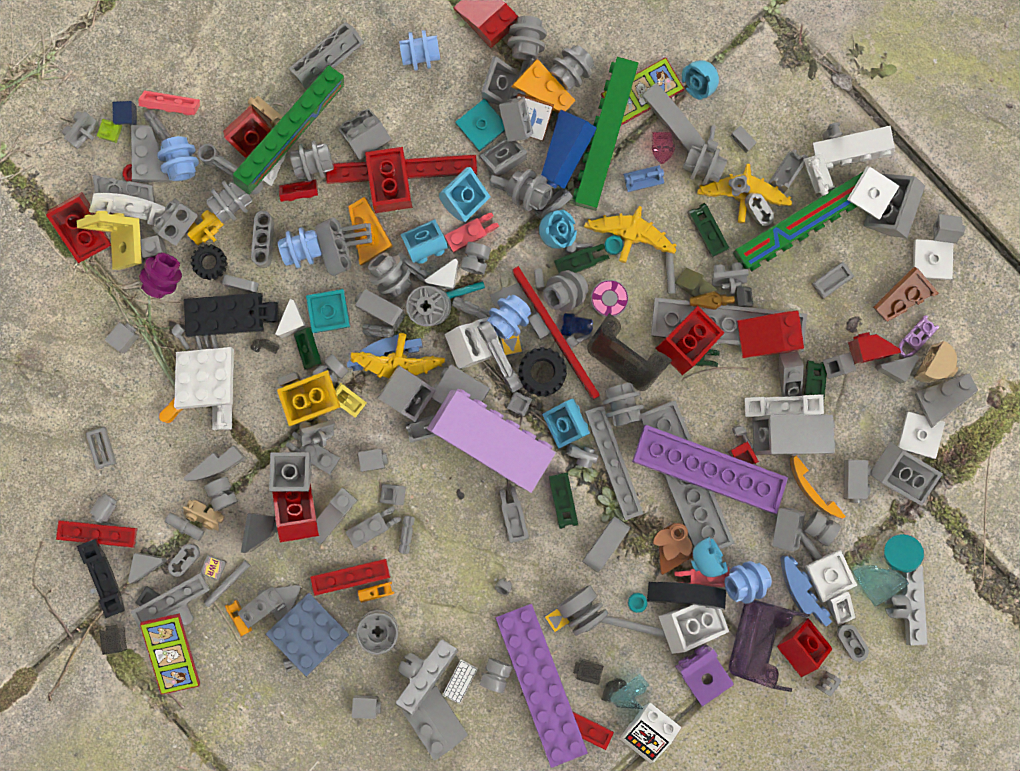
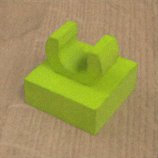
(109, 131)

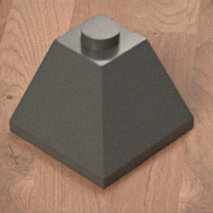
(257, 531)

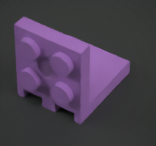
(695, 666)

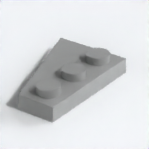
(144, 156)
(112, 185)
(943, 398)

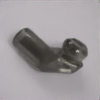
(264, 343)
(612, 687)

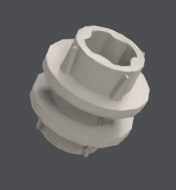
(527, 38)
(575, 64)
(311, 160)
(705, 164)
(529, 190)
(228, 201)
(389, 275)
(565, 291)
(623, 404)

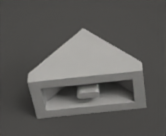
(899, 369)
(143, 565)

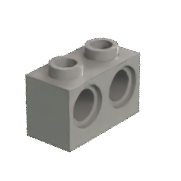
(180, 224)

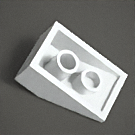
(692, 626)

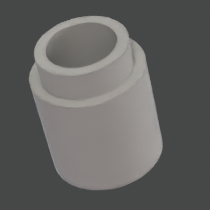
(103, 508)

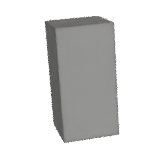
(743, 139)
(539, 326)

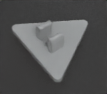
(288, 595)

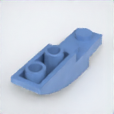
(386, 346)
(798, 585)

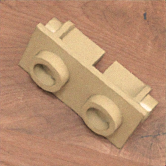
(270, 115)
(196, 512)

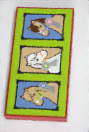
(659, 73)
(170, 653)

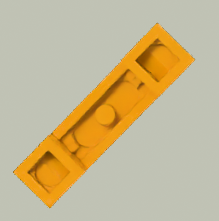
(798, 471)

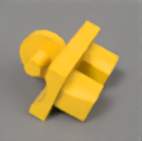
(206, 229)

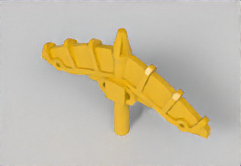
(756, 185)
(632, 230)
(386, 366)

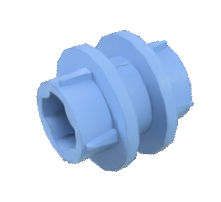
(419, 50)
(178, 158)
(299, 247)
(512, 313)
(748, 582)

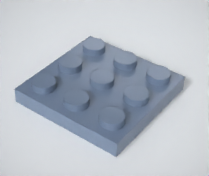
(307, 634)

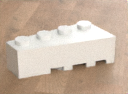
(856, 147)

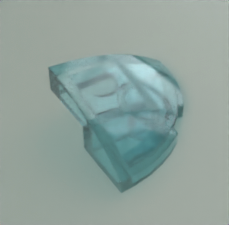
(880, 583)

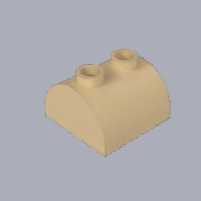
(938, 363)

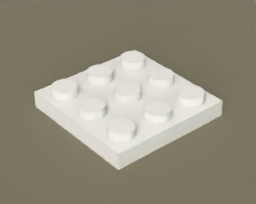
(204, 378)

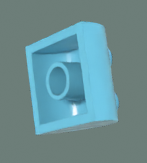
(464, 195)
(424, 242)
(566, 423)

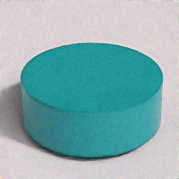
(613, 245)
(637, 602)

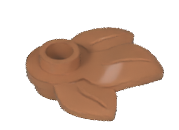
(673, 544)

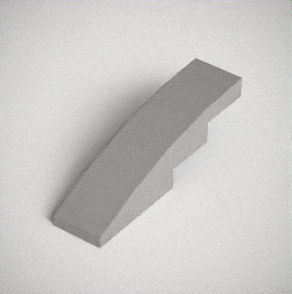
(672, 117)

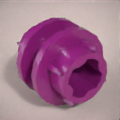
(160, 275)

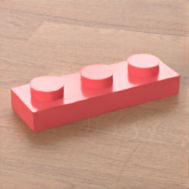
(169, 103)

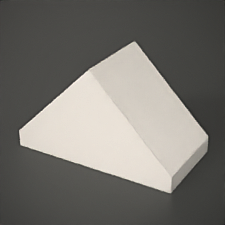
(444, 277)
(291, 321)
(841, 608)

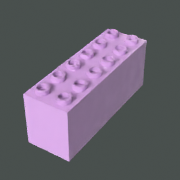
(491, 439)

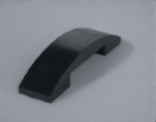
(103, 577)
(686, 594)

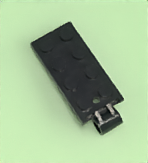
(228, 314)

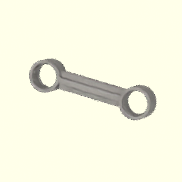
(222, 163)
(490, 337)

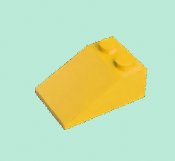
(308, 398)

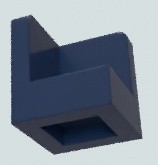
(124, 113)

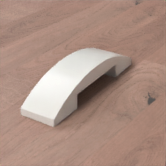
(127, 205)
(784, 405)

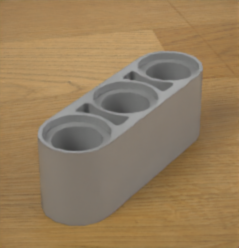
(262, 230)
(333, 246)
(606, 544)

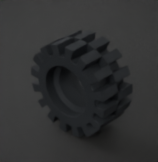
(200, 254)

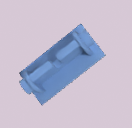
(644, 178)

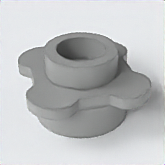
(742, 180)

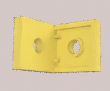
(124, 236)

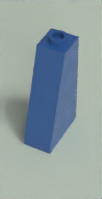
(566, 148)

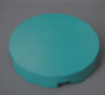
(903, 553)

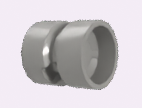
(476, 257)
(335, 366)
(220, 494)
(822, 528)
(496, 675)

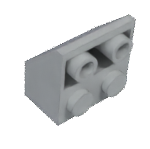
(364, 133)
(406, 393)

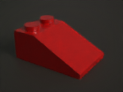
(487, 18)
(388, 180)
(80, 242)
(770, 334)
(690, 340)
(295, 515)

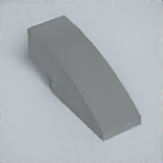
(216, 464)

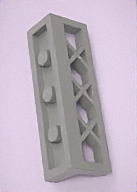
(340, 48)

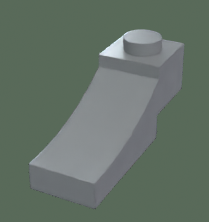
(334, 514)

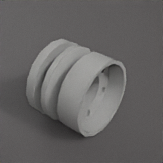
(439, 303)
(582, 610)
(377, 643)

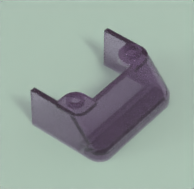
(755, 642)

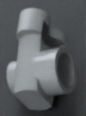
(585, 456)

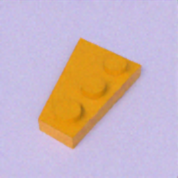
(542, 85)
(362, 213)

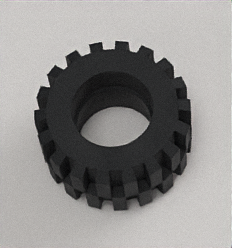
(552, 358)

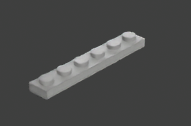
(614, 462)

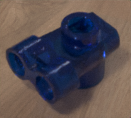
(575, 325)

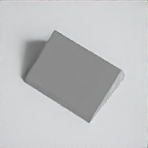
(499, 82)
(503, 157)
(290, 472)

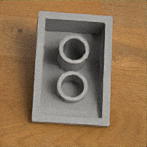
(905, 474)

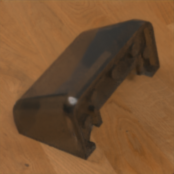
(622, 359)

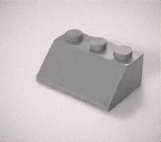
(901, 210)
(436, 724)

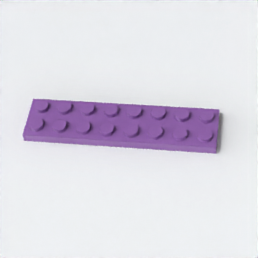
(710, 469)
(541, 685)

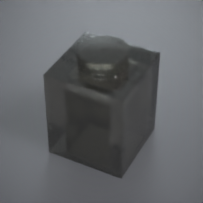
(113, 639)
(588, 671)

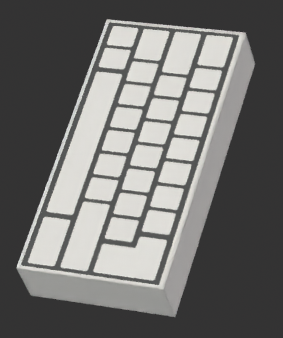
(460, 681)

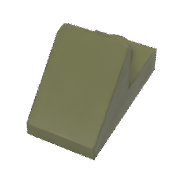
(694, 283)

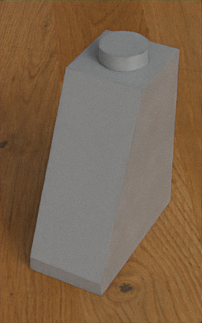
(380, 309)

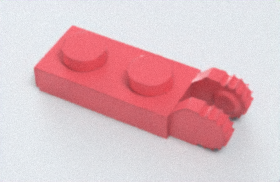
(469, 232)
(700, 579)

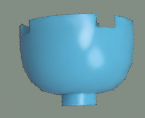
(700, 78)
(557, 229)
(708, 559)

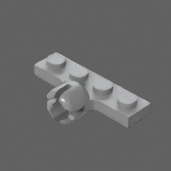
(173, 601)
(911, 607)
(423, 675)

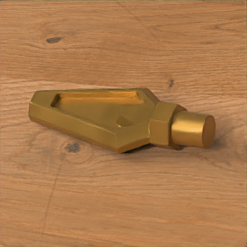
(711, 300)

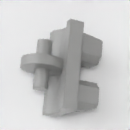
(80, 130)
(729, 279)
(317, 433)

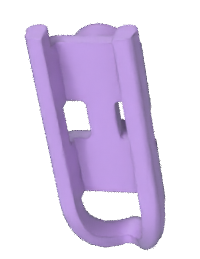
(915, 340)

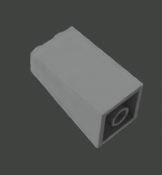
(793, 434)

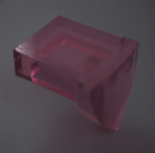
(662, 146)

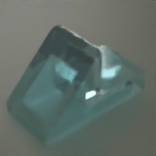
(626, 696)

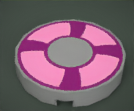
(609, 297)

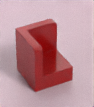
(744, 452)

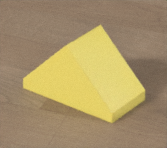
(349, 400)

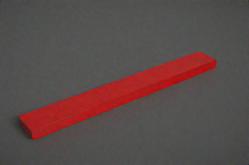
(415, 167)
(555, 333)

